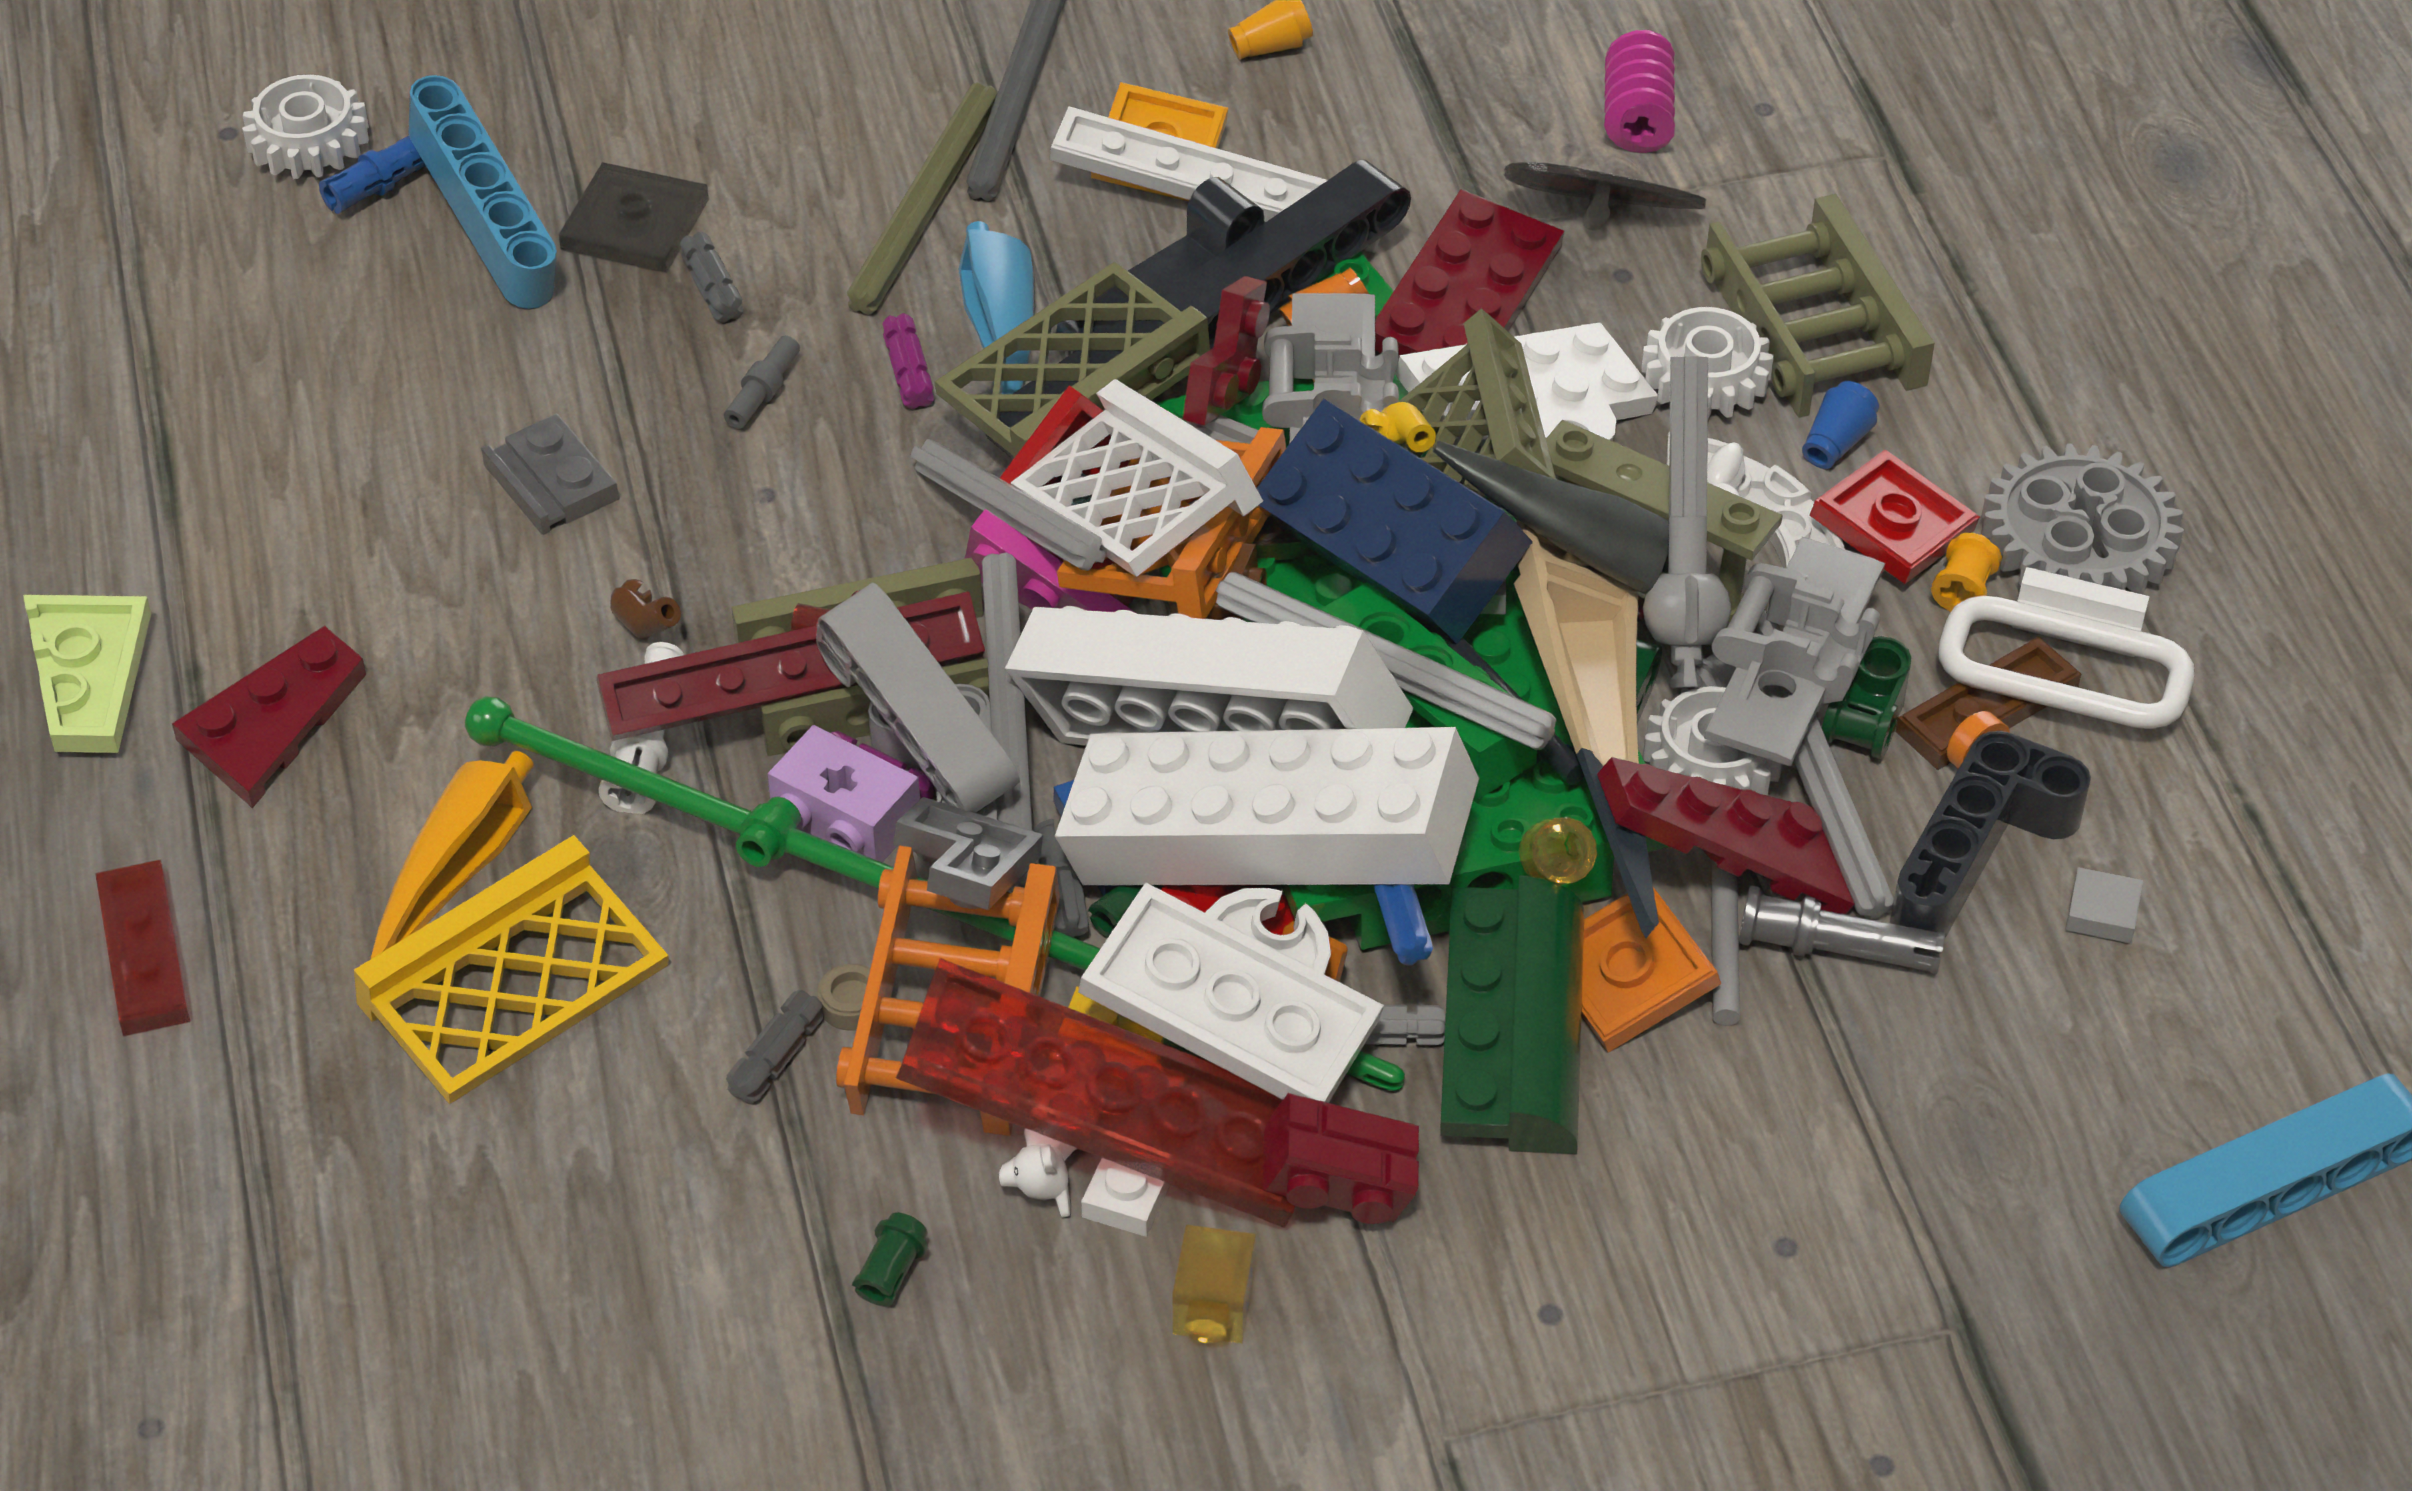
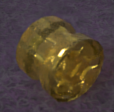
(1545, 847)

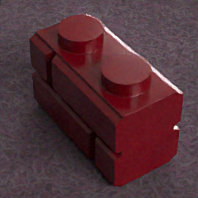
(1340, 1159)

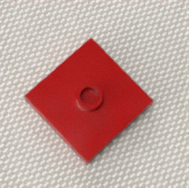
(1894, 515)

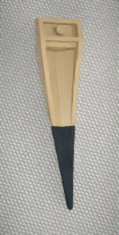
(1588, 648)

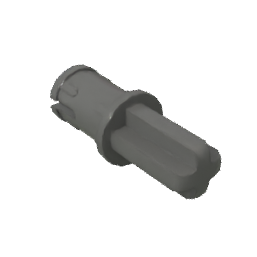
(1071, 912)

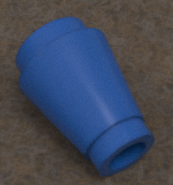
(1841, 422)

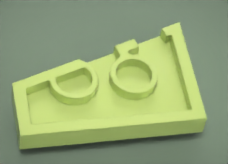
(87, 665)

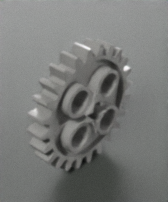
(2083, 519)

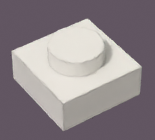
(1123, 1198)

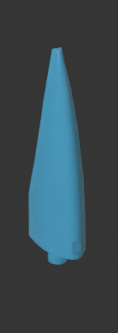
(997, 287)

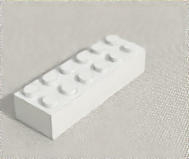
(1198, 675)
(1269, 807)

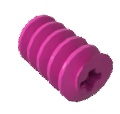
(1640, 91)

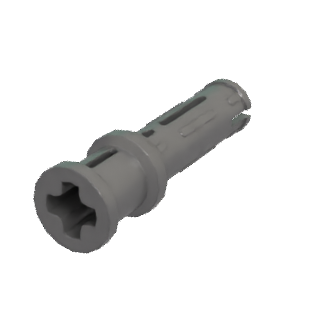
(1807, 927)

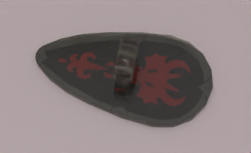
(1599, 189)

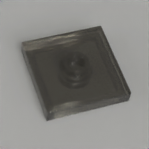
(633, 217)

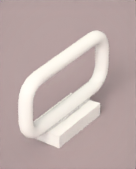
(2078, 614)

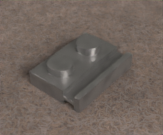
(550, 473)

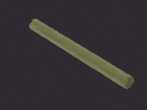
(921, 199)

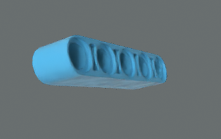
(482, 192)
(2272, 1171)

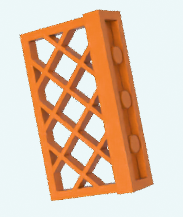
(1199, 559)

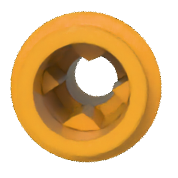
(1271, 29)

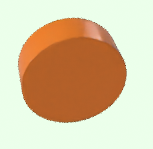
(1969, 731)

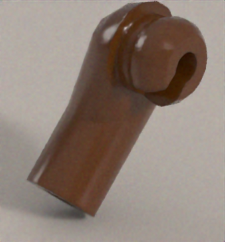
(642, 614)

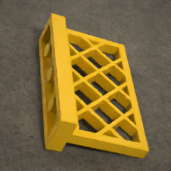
(469, 935)

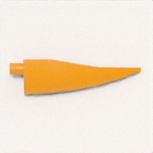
(457, 840)

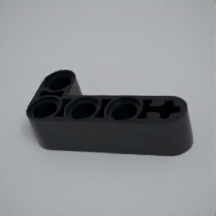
(1215, 221)
(1997, 785)

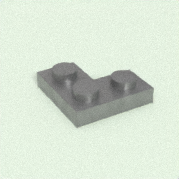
(971, 853)

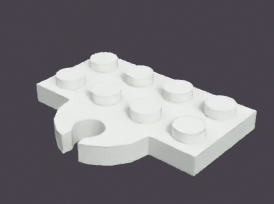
(1574, 376)
(1235, 989)

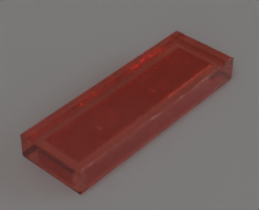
(142, 948)

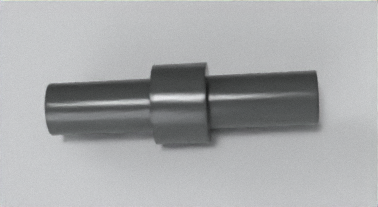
(761, 382)

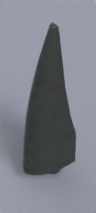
(1584, 522)

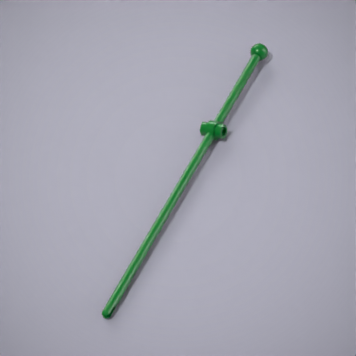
(772, 831)

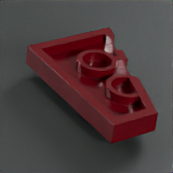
(267, 713)

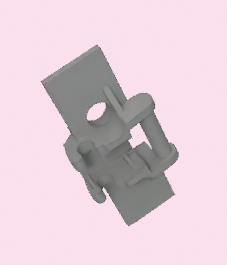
(1336, 349)
(1813, 657)

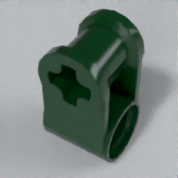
(1873, 699)

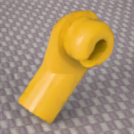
(1401, 424)

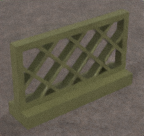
(1146, 365)
(1505, 408)

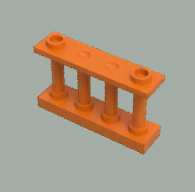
(1020, 965)

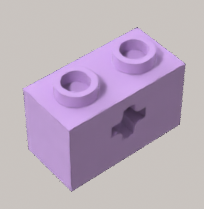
(844, 792)

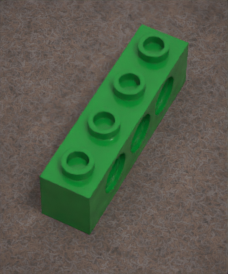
(1492, 754)

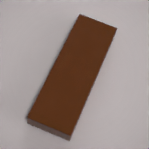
(1935, 720)

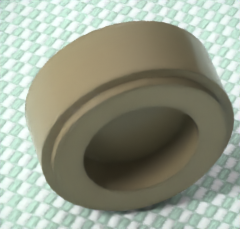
(842, 995)

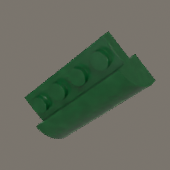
(1514, 1016)

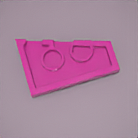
(1035, 568)

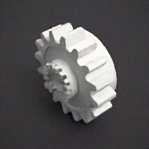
(305, 125)
(1735, 354)
(1678, 744)

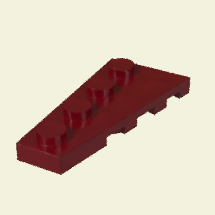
(1731, 827)

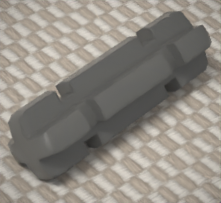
(711, 277)
(774, 1046)

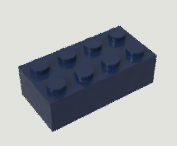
(1392, 520)

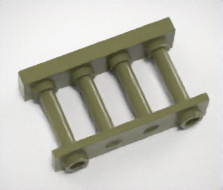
(1850, 270)
(1614, 469)
(848, 707)

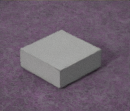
(2104, 905)

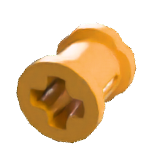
(1969, 565)

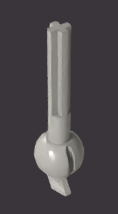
(1686, 602)

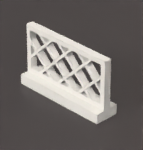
(1165, 449)

